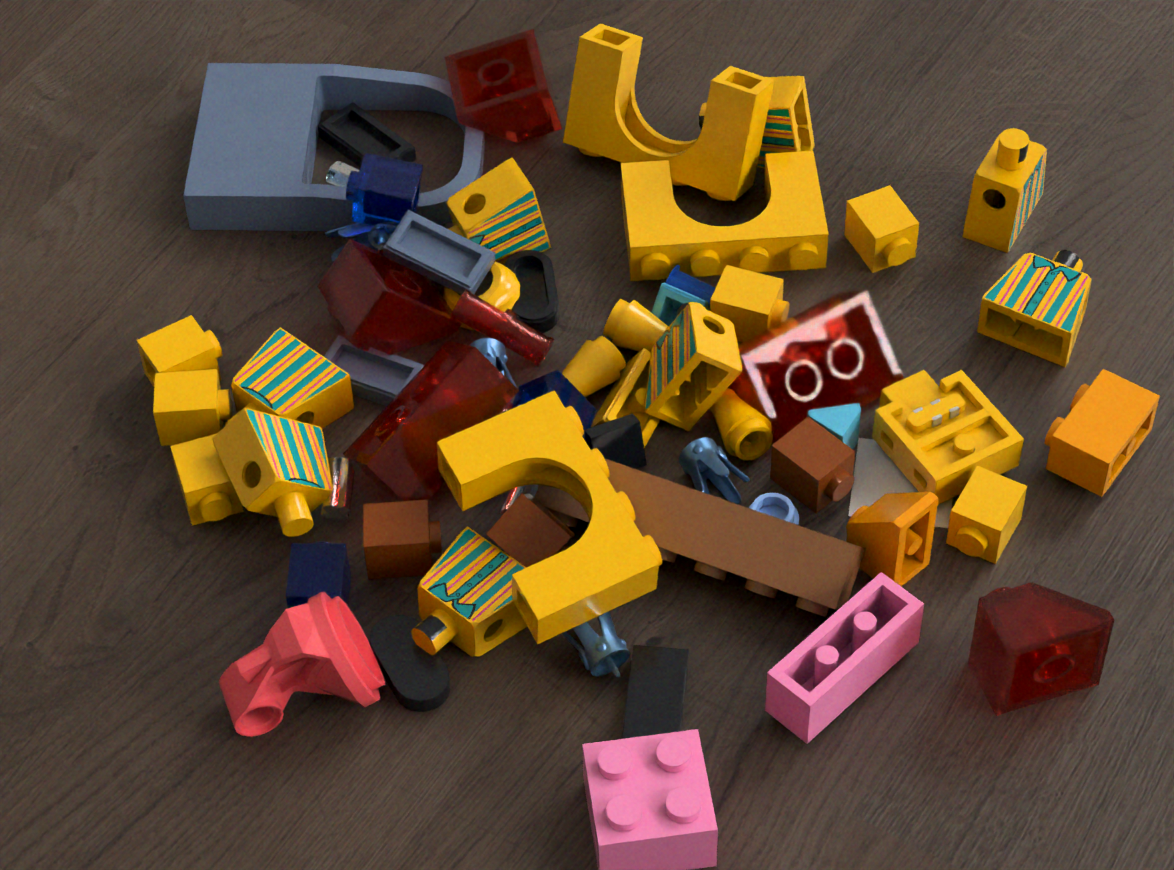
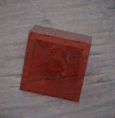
(504, 88)
(384, 301)
(1036, 645)

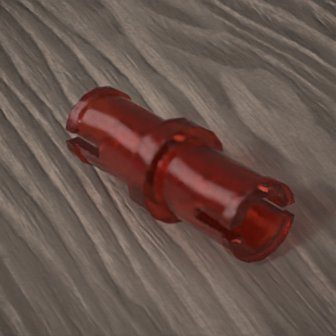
(502, 327)

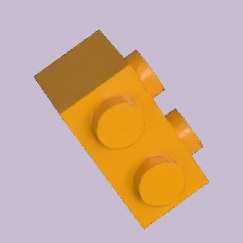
(1100, 431)

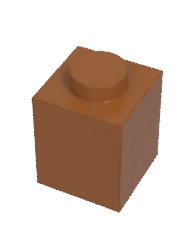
(812, 465)
(530, 531)
(399, 539)

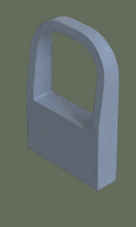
(261, 139)

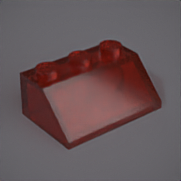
(817, 361)
(442, 399)

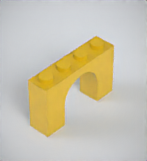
(608, 123)
(781, 238)
(546, 446)

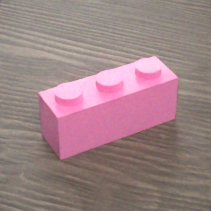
(843, 657)

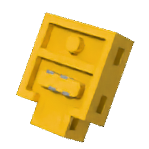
(943, 432)

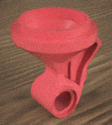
(306, 650)

